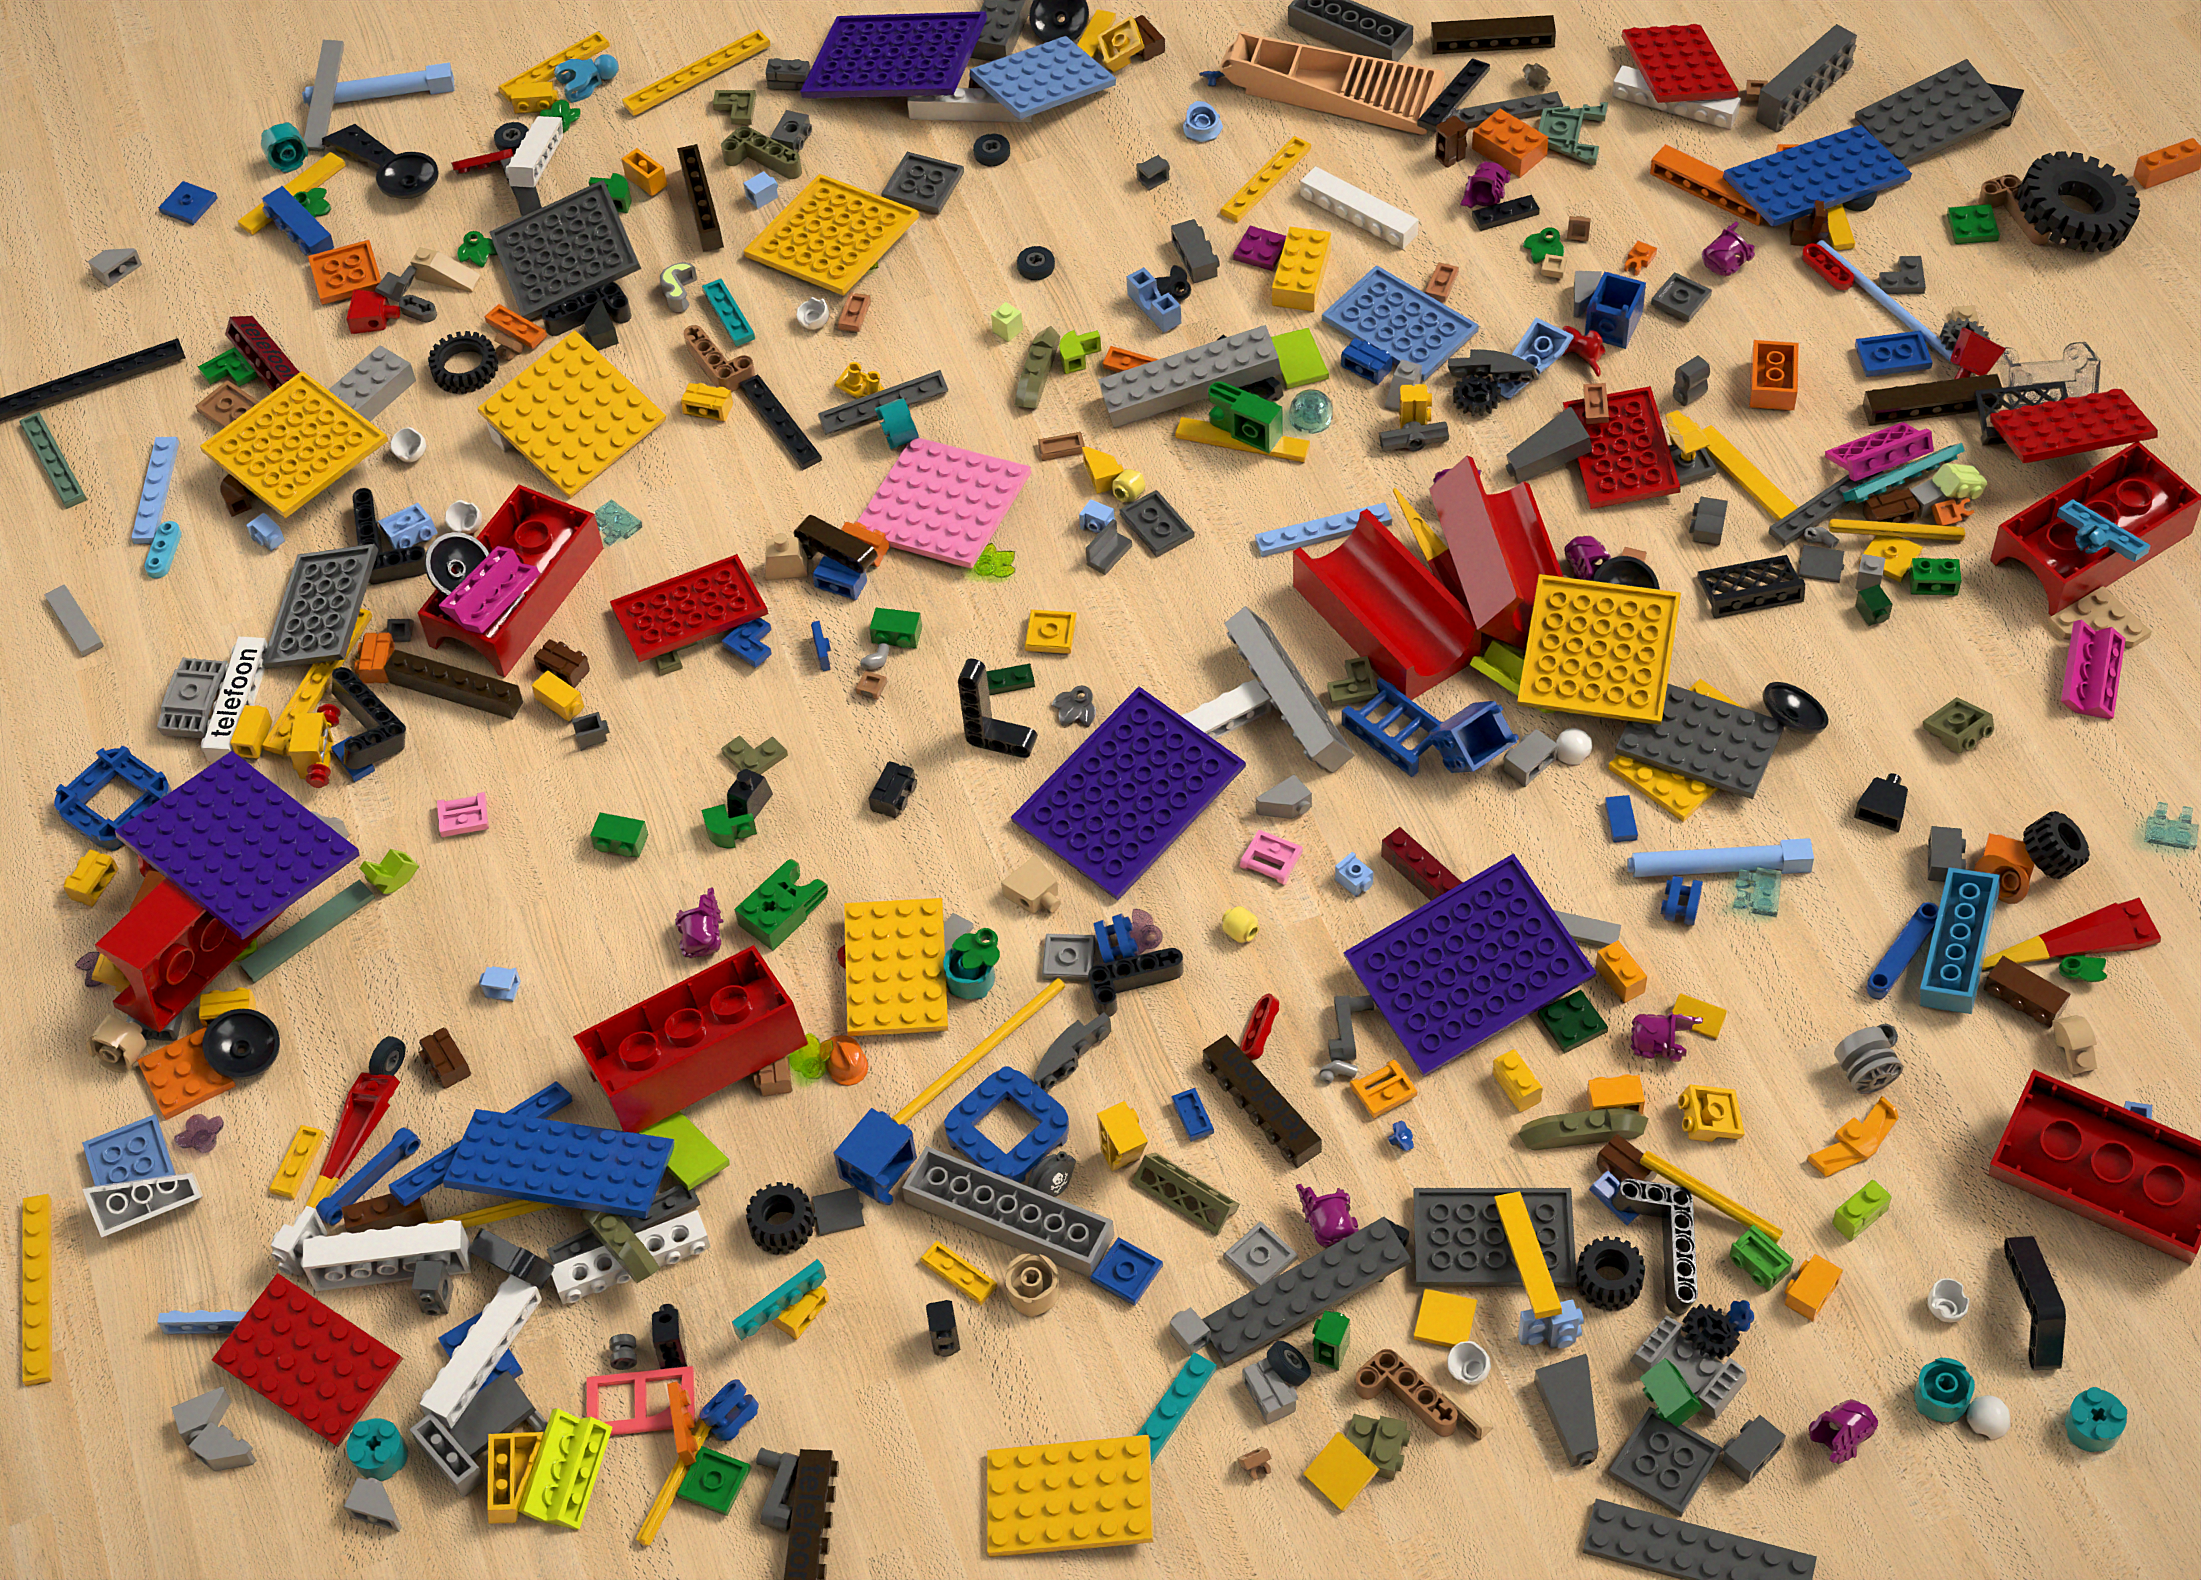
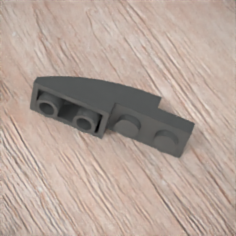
(1500, 365)
(1062, 1055)

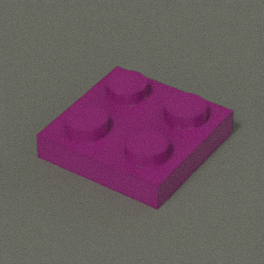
(1260, 248)

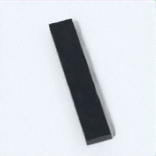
(1453, 94)
(780, 422)

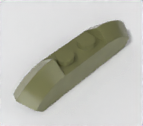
(1037, 368)
(1582, 1128)
(621, 1243)

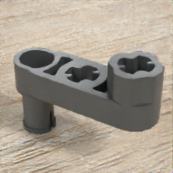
(1344, 1046)
(775, 1511)

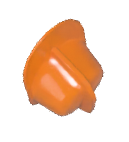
(2012, 879)
(847, 1061)

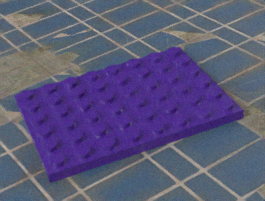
(894, 55)
(1128, 792)
(237, 844)
(1469, 964)

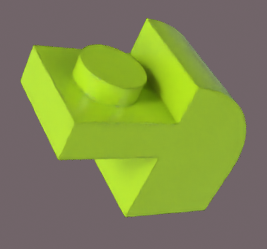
(1074, 348)
(392, 872)

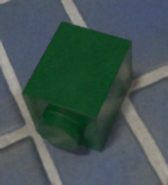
(1873, 605)

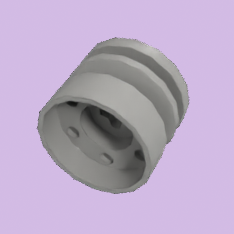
(1868, 1060)

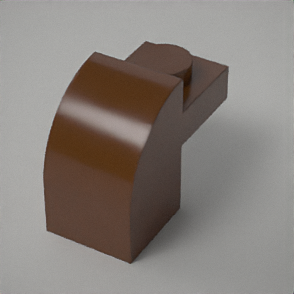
(1810, 228)
(235, 495)

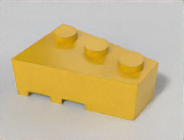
(1120, 1135)
(509, 1469)

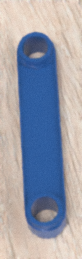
(1902, 951)
(403, 1143)

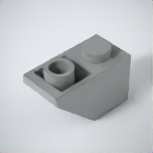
(220, 1450)

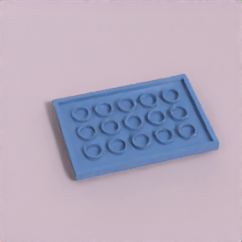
(1042, 77)
(1400, 321)

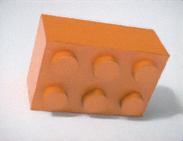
(1510, 142)
(1774, 375)

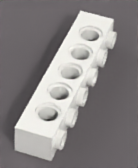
(660, 1236)

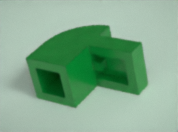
(618, 190)
(723, 830)

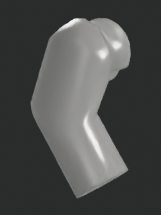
(1820, 534)
(877, 659)
(1335, 1068)

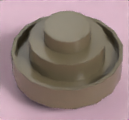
(1536, 75)

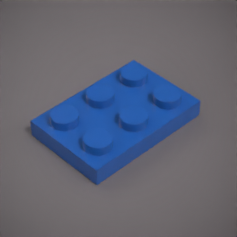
(1893, 353)
(457, 1336)

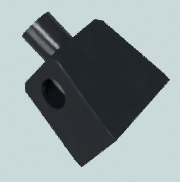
(2011, 98)
(748, 794)
(1883, 803)
(665, 1329)

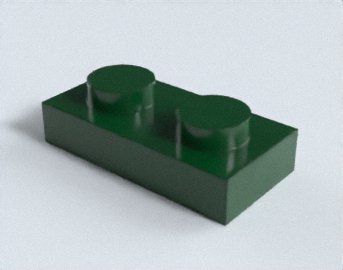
(1010, 679)

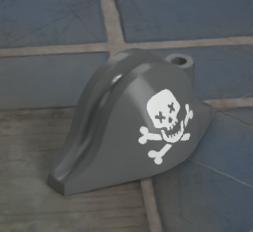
(1052, 1174)

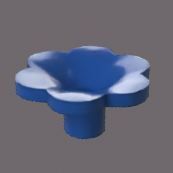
(1212, 76)
(1402, 1136)
(1741, 1315)

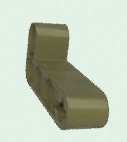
(750, 143)

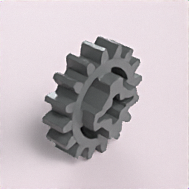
(1951, 331)

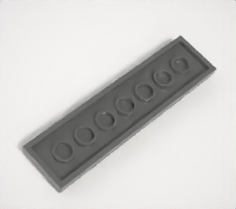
(1306, 1291)
(1687, 1549)

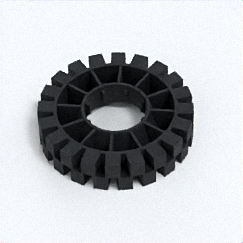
(2108, 195)

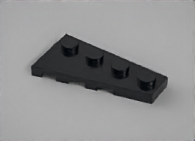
(359, 145)

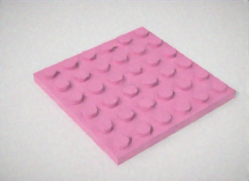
(944, 501)

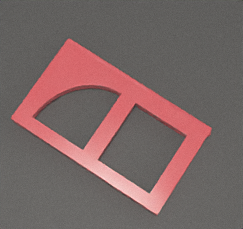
(641, 1423)

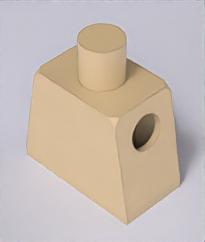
(785, 558)
(1032, 887)

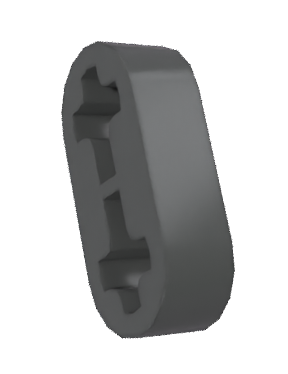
(416, 310)

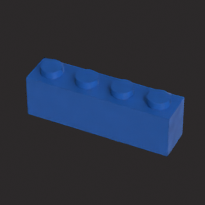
(296, 222)

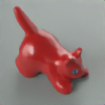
(1587, 347)

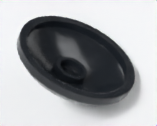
(1045, 18)
(407, 175)
(452, 551)
(1627, 571)
(1794, 708)
(241, 1030)

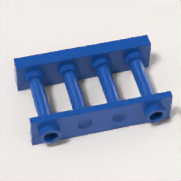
(1376, 738)

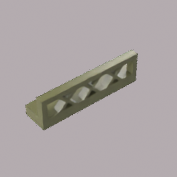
(1192, 1185)

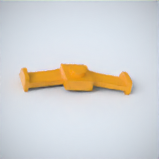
(1856, 1139)

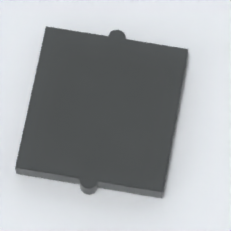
(1821, 563)
(838, 1211)

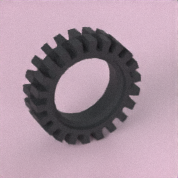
(459, 344)

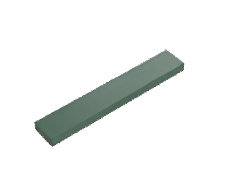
(53, 460)
(306, 931)

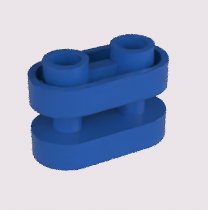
(1674, 889)
(1120, 927)
(729, 1410)

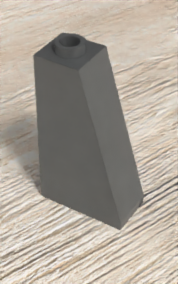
(1549, 447)
(1570, 1405)

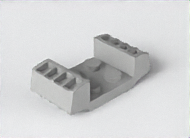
(190, 697)
(1709, 1379)

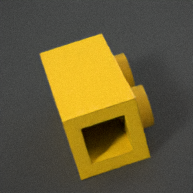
(533, 97)
(558, 696)
(251, 731)

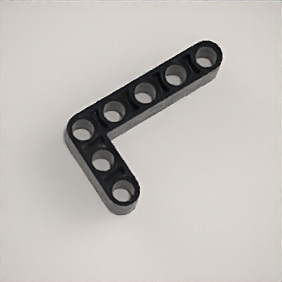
(391, 564)
(977, 716)
(385, 731)
(1683, 1238)
(2042, 1301)

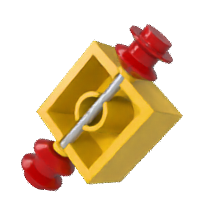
(312, 744)

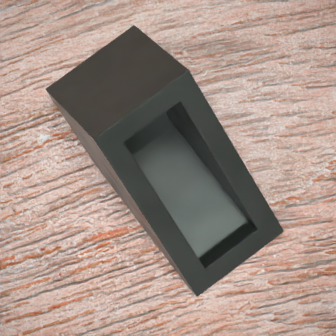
(599, 328)

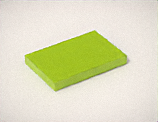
(1299, 358)

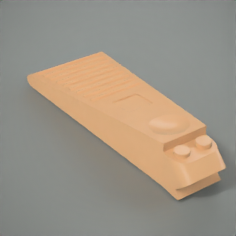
(1333, 81)

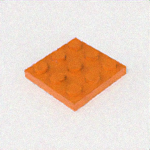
(344, 269)
(182, 1075)

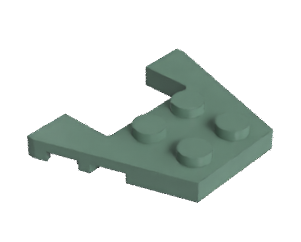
(1564, 128)

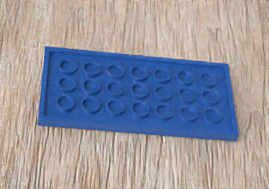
(1822, 170)
(559, 1163)

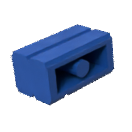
(1366, 361)
(838, 578)

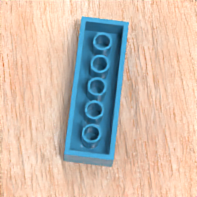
(1959, 940)

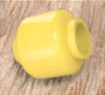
(1128, 485)
(1240, 924)

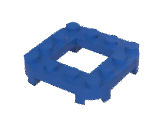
(118, 761)
(984, 1098)

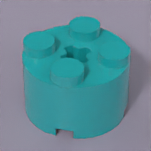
(284, 147)
(897, 423)
(967, 983)
(1944, 1390)
(2097, 1406)
(377, 1449)

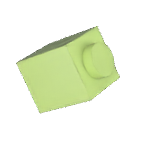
(1007, 321)

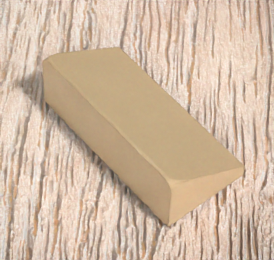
(1468, 1415)

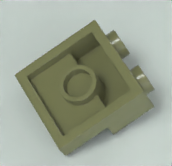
(1960, 725)
(1380, 1442)

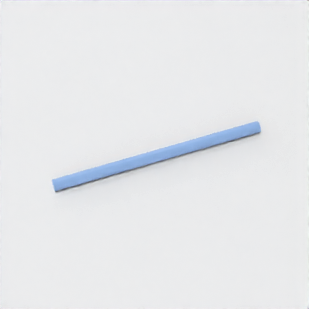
(1891, 304)

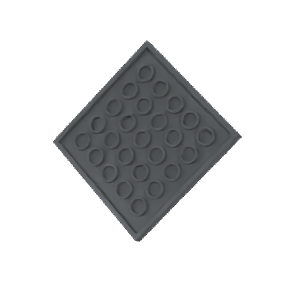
(564, 249)

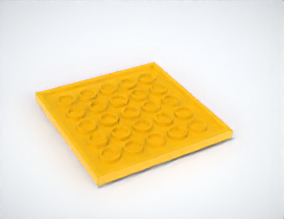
(831, 234)
(572, 414)
(294, 444)
(1599, 649)

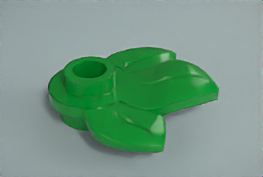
(562, 109)
(314, 201)
(1541, 245)
(476, 250)
(976, 951)
(2084, 968)

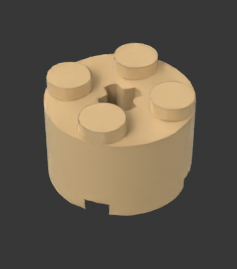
(116, 1043)
(1032, 1284)

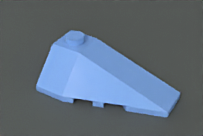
(1539, 347)

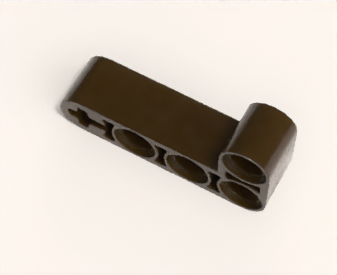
(834, 543)

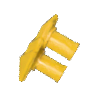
(858, 383)
(1685, 434)

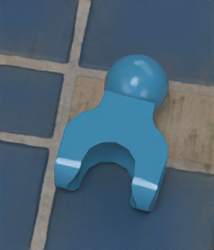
(585, 75)

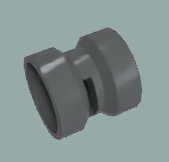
(623, 1351)

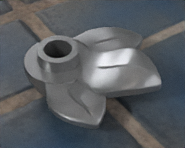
(1073, 708)

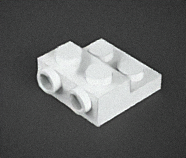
(288, 1242)

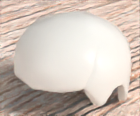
(813, 313)
(408, 445)
(463, 517)
(1573, 746)
(1948, 1300)
(1468, 1363)
(1989, 1416)

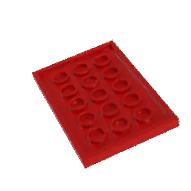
(1679, 63)
(2073, 425)
(1628, 453)
(688, 608)
(307, 1359)

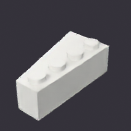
(134, 1201)

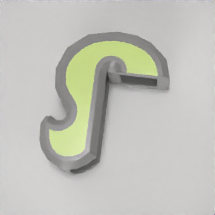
(672, 282)

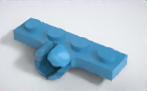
(2099, 532)

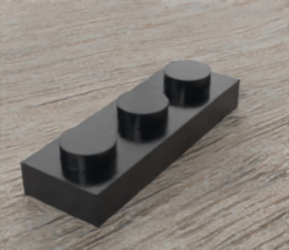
(1505, 212)

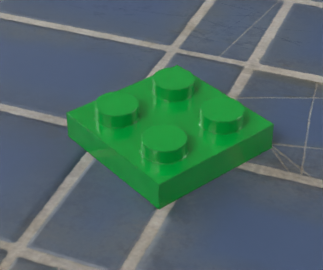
(1973, 224)
(714, 1481)

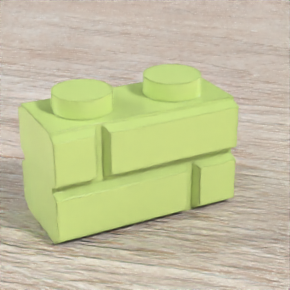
(1960, 481)

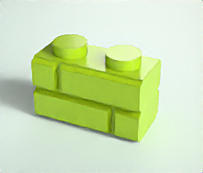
(1861, 1210)

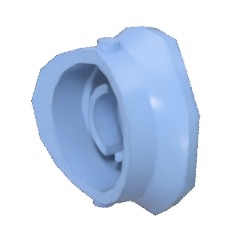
(1202, 122)

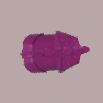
(1486, 185)
(1721, 253)
(1583, 554)
(700, 927)
(1656, 1035)
(1328, 1215)
(1854, 1423)

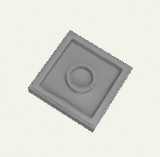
(1068, 957)
(1260, 1255)

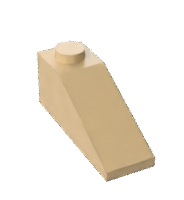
(442, 270)

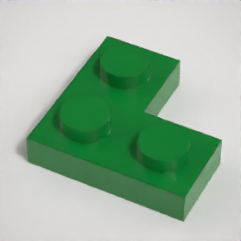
(230, 364)

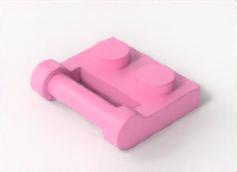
(464, 819)
(1273, 850)

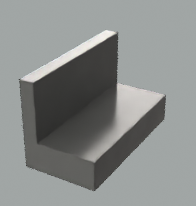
(395, 286)
(1107, 548)

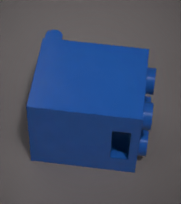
(1615, 309)
(1473, 737)
(876, 1155)

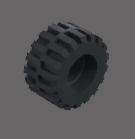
(2056, 845)
(785, 1235)
(1613, 1254)

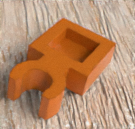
(1639, 256)
(1950, 512)

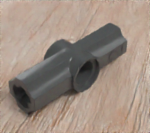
(1414, 436)

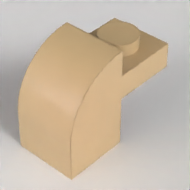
(2078, 1040)

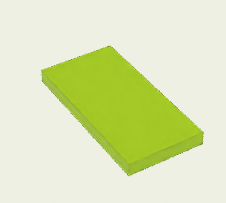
(693, 1154)

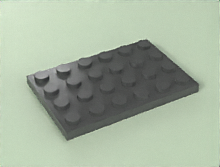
(1934, 113)
(320, 606)
(1705, 741)
(1466, 1245)

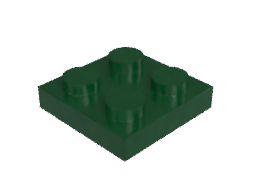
(1572, 1021)

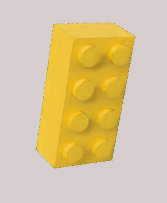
(1301, 269)

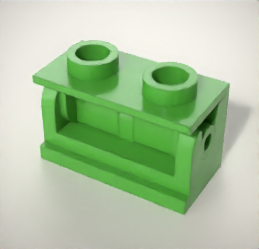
(1761, 1258)

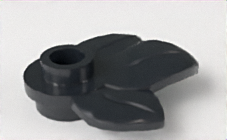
(1174, 283)

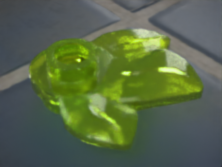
(995, 562)
(812, 1057)

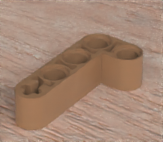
(2004, 192)
(714, 364)
(1409, 1395)

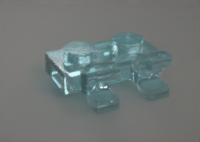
(618, 522)
(2170, 832)
(1766, 891)

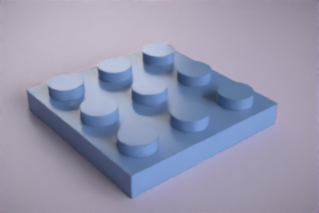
(129, 1153)

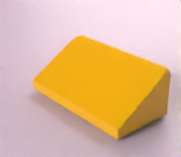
(1712, 1015)

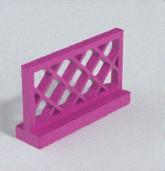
(1881, 450)

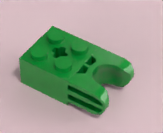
(1246, 416)
(779, 906)

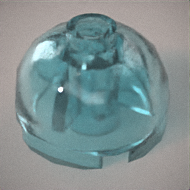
(1311, 411)

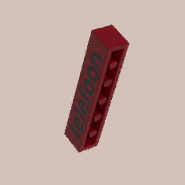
(260, 351)
(1417, 864)

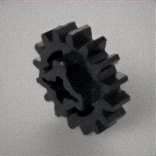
(1475, 396)
(1710, 1331)

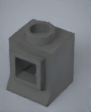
(1153, 172)
(590, 730)

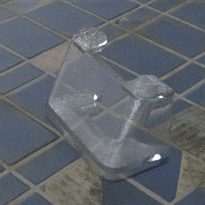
(2077, 368)

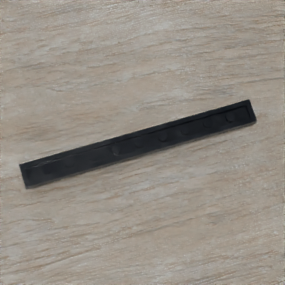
(90, 378)

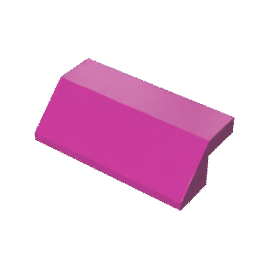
(489, 590)
(2093, 670)

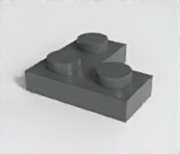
(1908, 280)

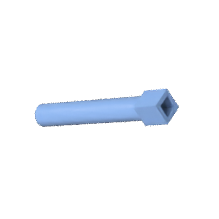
(436, 78)
(1789, 856)

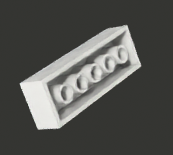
(384, 1254)

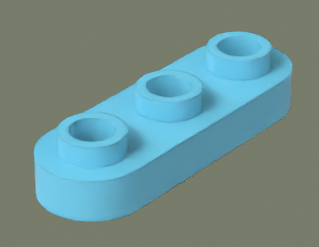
(168, 536)

